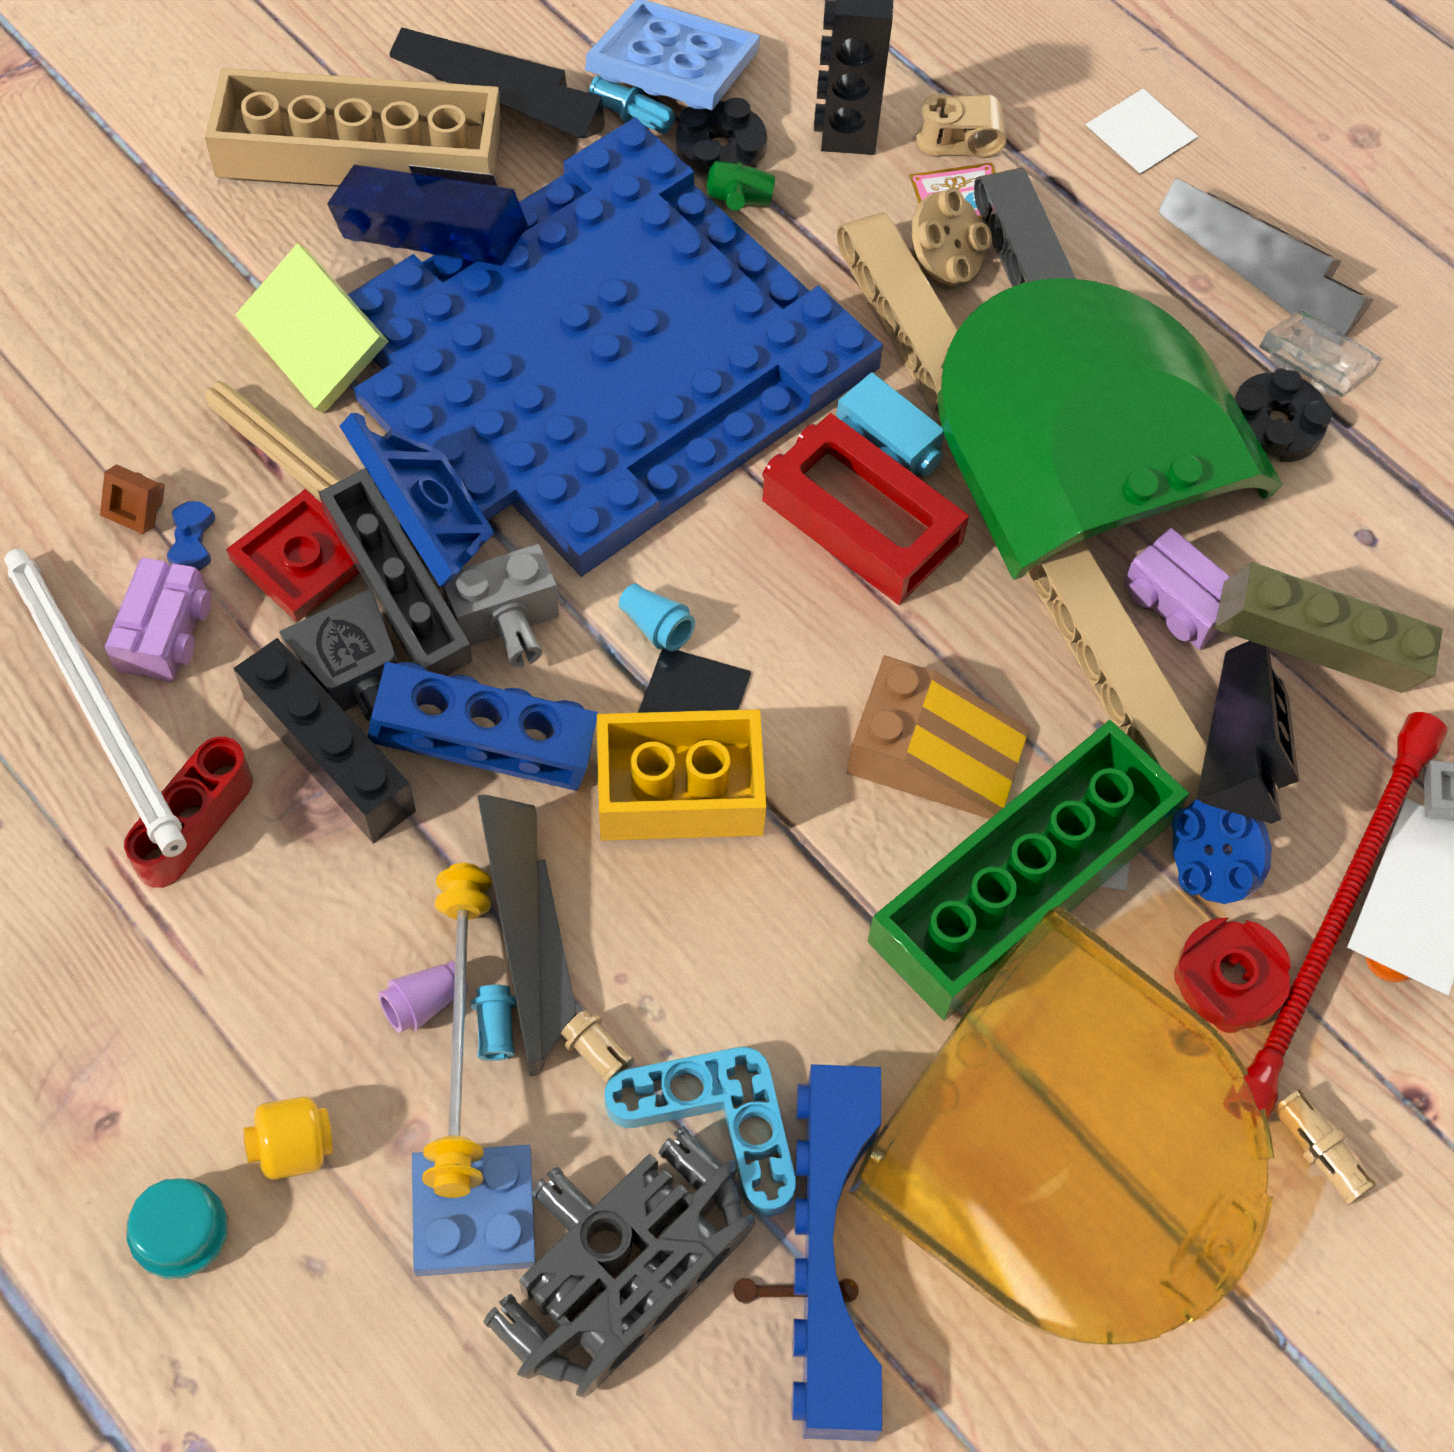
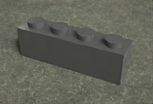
(395, 574)

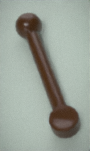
(746, 1290)

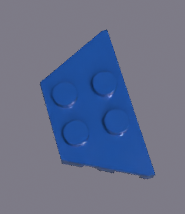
(423, 495)

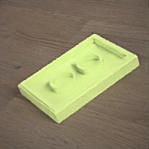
(311, 328)

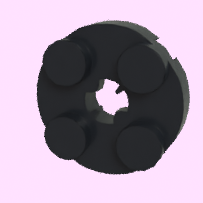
(727, 120)
(1294, 397)

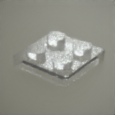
(1320, 353)

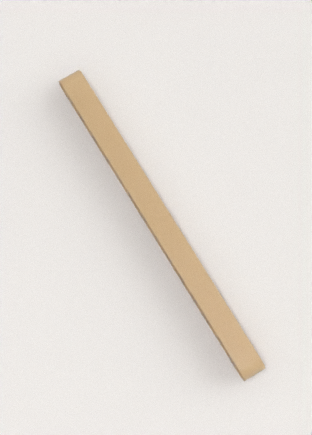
(1070, 580)

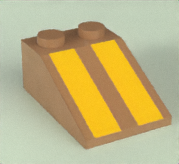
(936, 740)

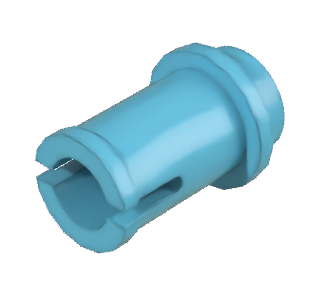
(494, 1022)

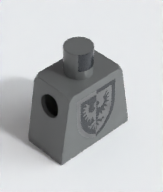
(344, 650)

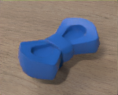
(191, 521)

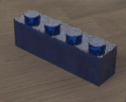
(428, 214)

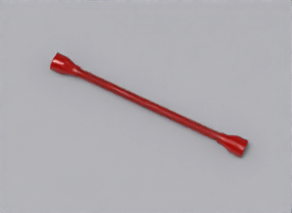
(1416, 746)

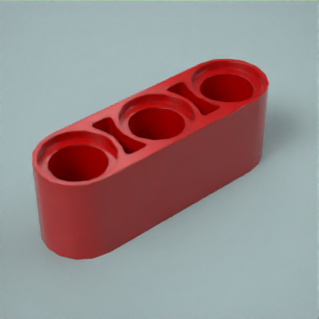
(193, 787)

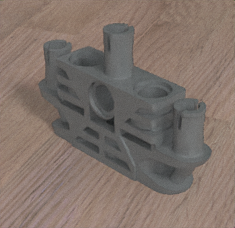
(647, 1289)

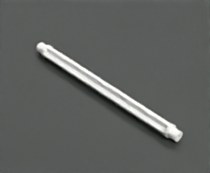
(161, 824)

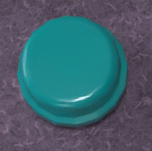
(176, 1228)

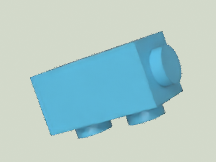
(893, 425)

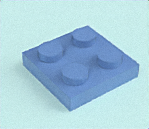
(480, 1230)

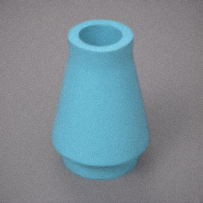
(658, 617)

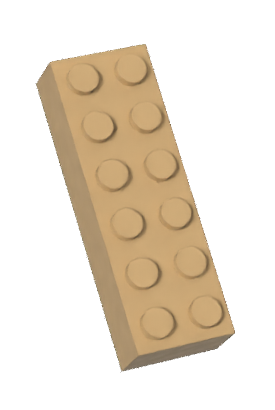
(324, 124)

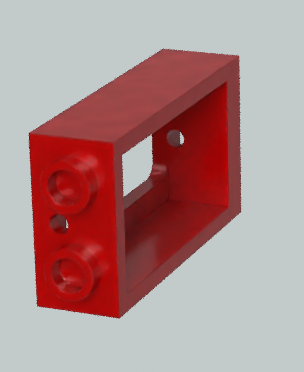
(844, 534)

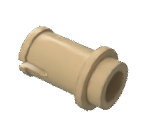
(596, 1045)

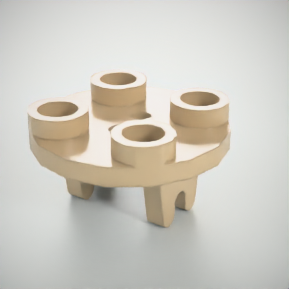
(949, 238)

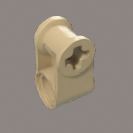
(965, 124)

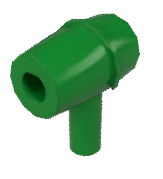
(740, 185)

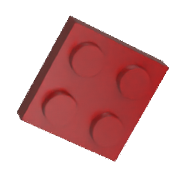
(295, 556)

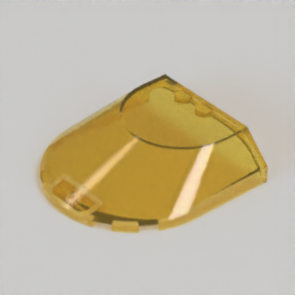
(1079, 1147)

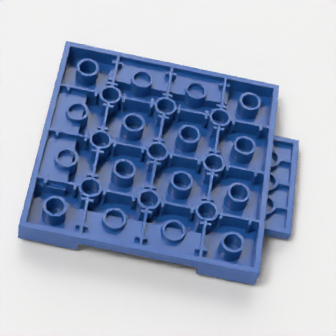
(610, 355)

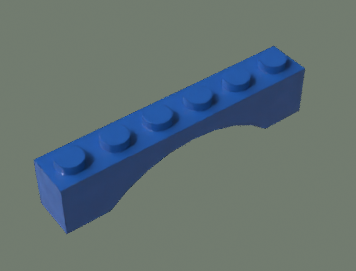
(840, 1373)

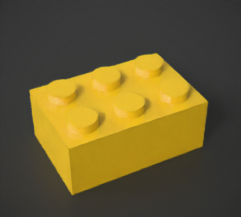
(680, 775)

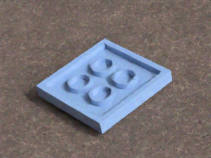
(673, 54)

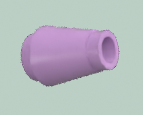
(418, 996)

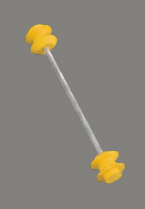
(461, 900)

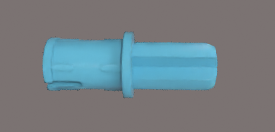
(633, 103)

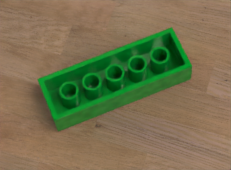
(1028, 858)

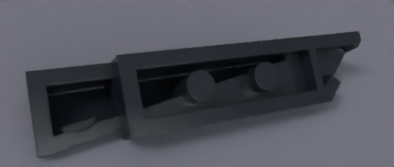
(522, 84)
(1249, 738)

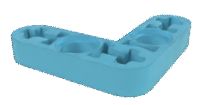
(718, 1095)

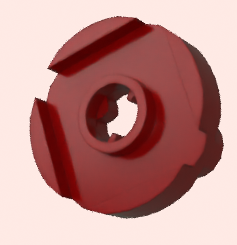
(1227, 1003)

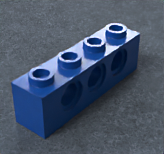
(457, 738)

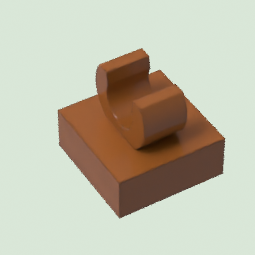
(131, 498)

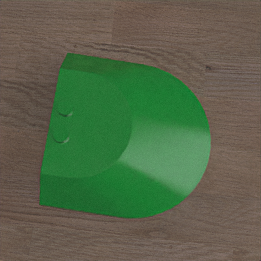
(1087, 416)

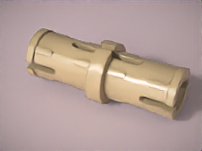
(1324, 1146)

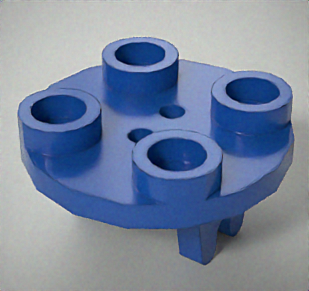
(1222, 874)

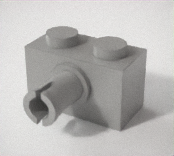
(505, 600)

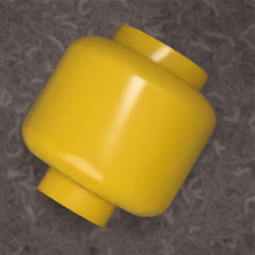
(288, 1137)

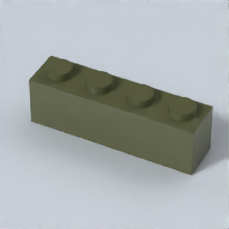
(1328, 628)

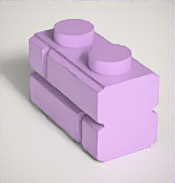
(1179, 587)
(158, 620)

